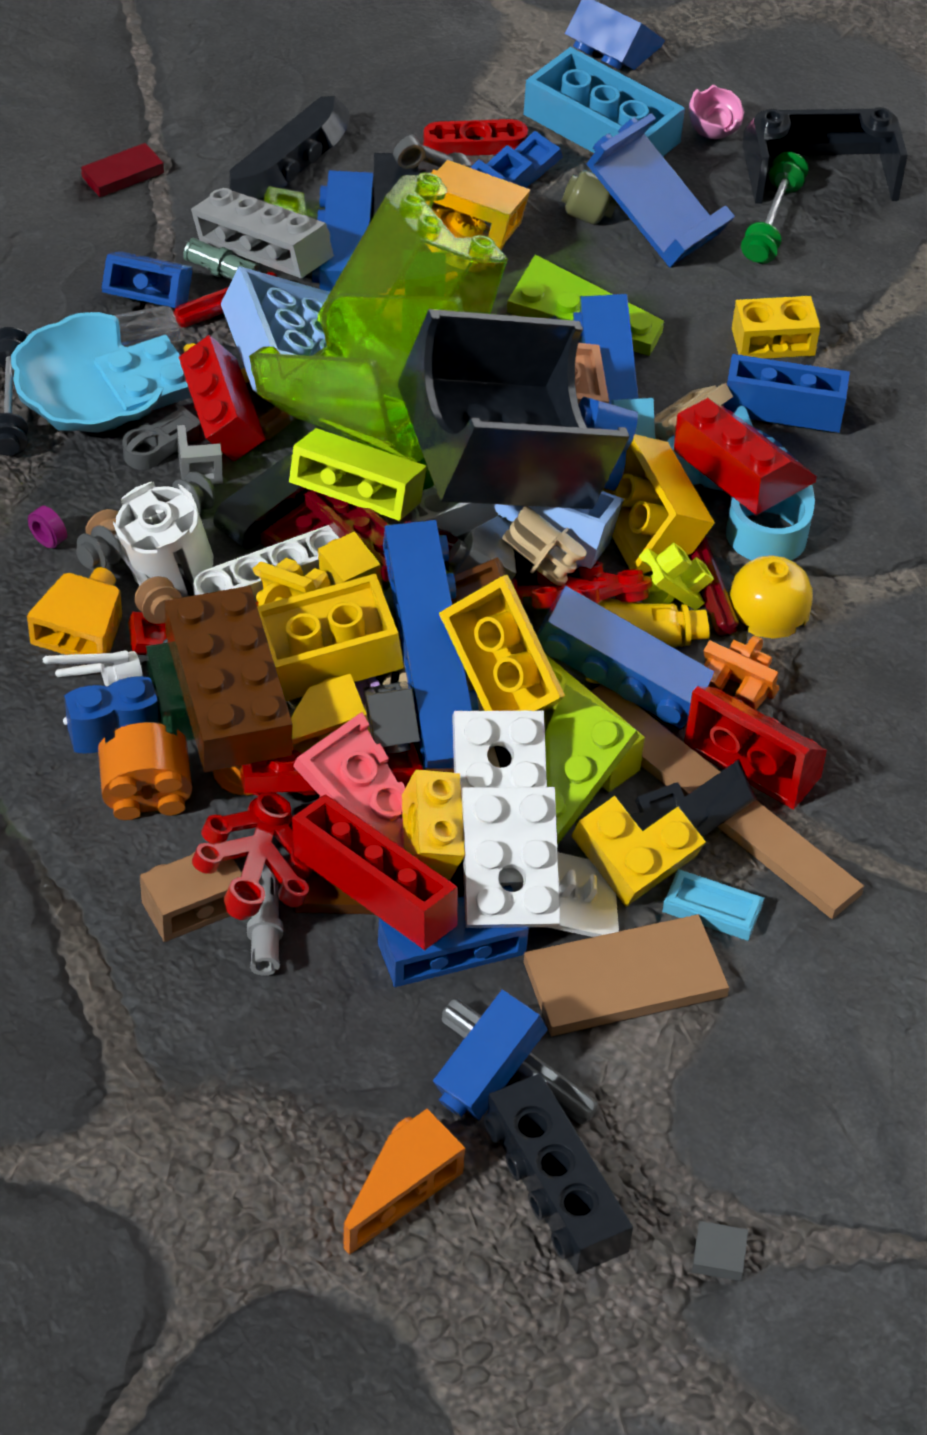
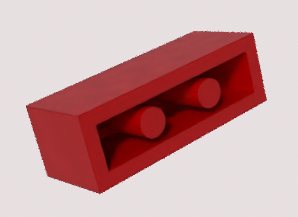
(221, 398)

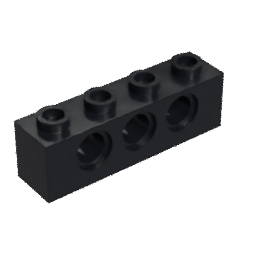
(533, 1109)

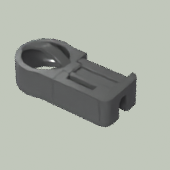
(161, 436)

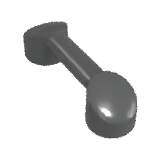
(411, 153)

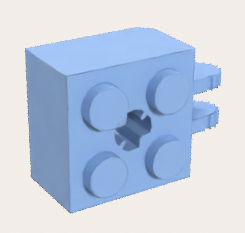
(588, 527)

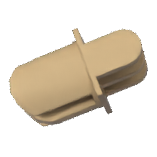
(539, 541)

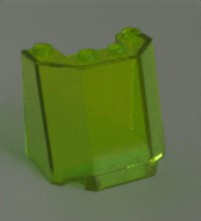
(416, 254)
(355, 377)

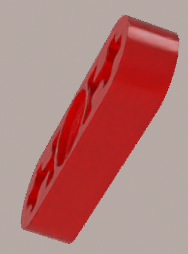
(442, 136)

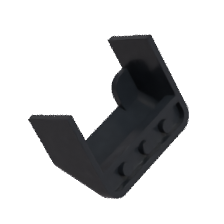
(825, 134)

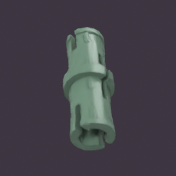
(219, 261)

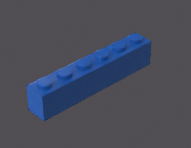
(431, 663)

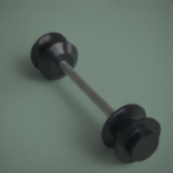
(12, 426)

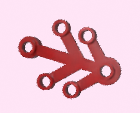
(592, 583)
(270, 817)

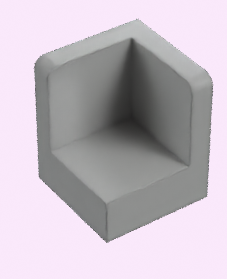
(199, 458)

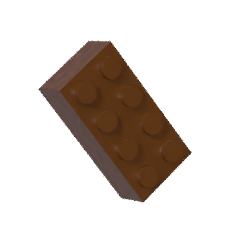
(228, 678)

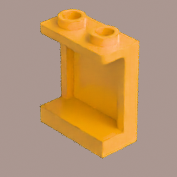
(484, 198)

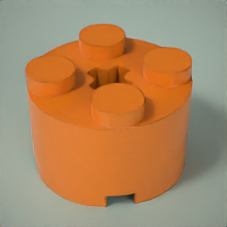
(145, 771)

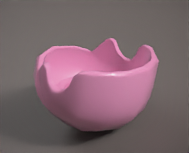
(715, 112)

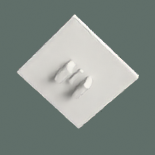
(585, 898)

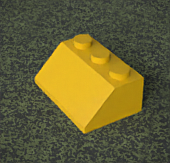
(657, 504)
(331, 635)
(501, 650)

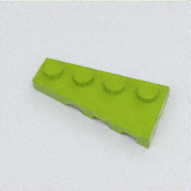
(552, 291)

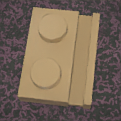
(666, 420)

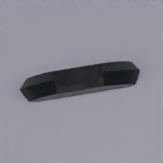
(291, 148)

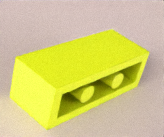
(357, 474)

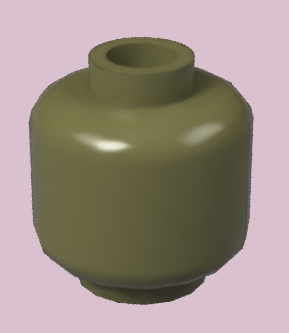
(588, 198)

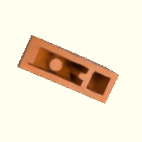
(411, 1167)

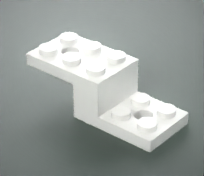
(506, 820)

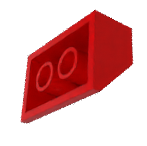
(738, 457)
(770, 753)

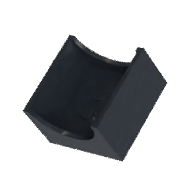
(503, 412)

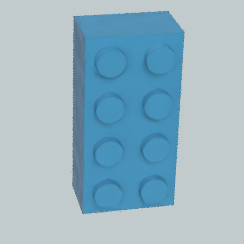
(590, 100)

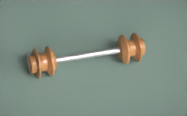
(152, 591)

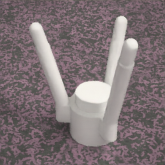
(111, 666)

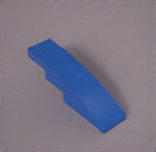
(523, 163)

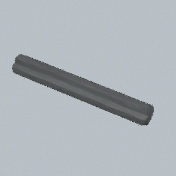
(570, 1097)

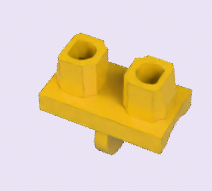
(287, 580)

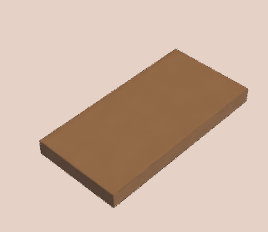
(625, 975)

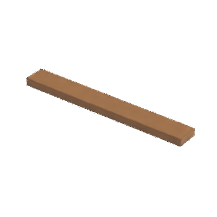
(753, 827)

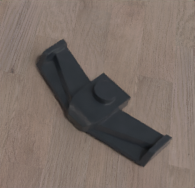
(704, 807)

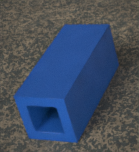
(489, 1055)

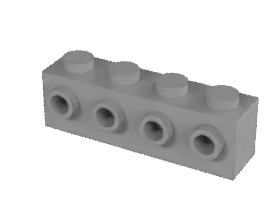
(262, 232)

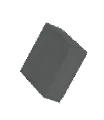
(720, 1251)

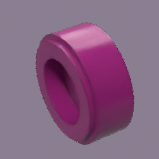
(47, 527)

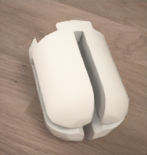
(173, 538)

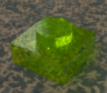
(286, 199)

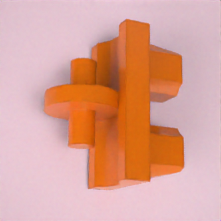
(745, 666)

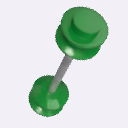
(762, 238)

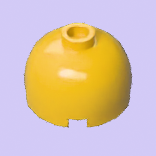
(771, 596)

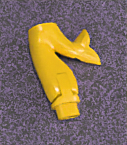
(662, 621)

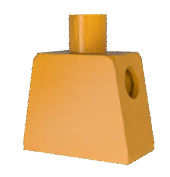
(77, 614)

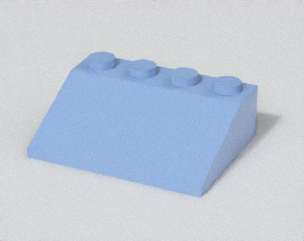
(274, 314)

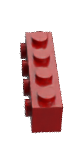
(375, 871)

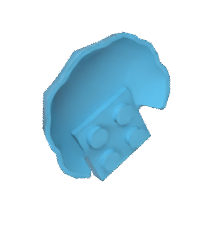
(88, 380)

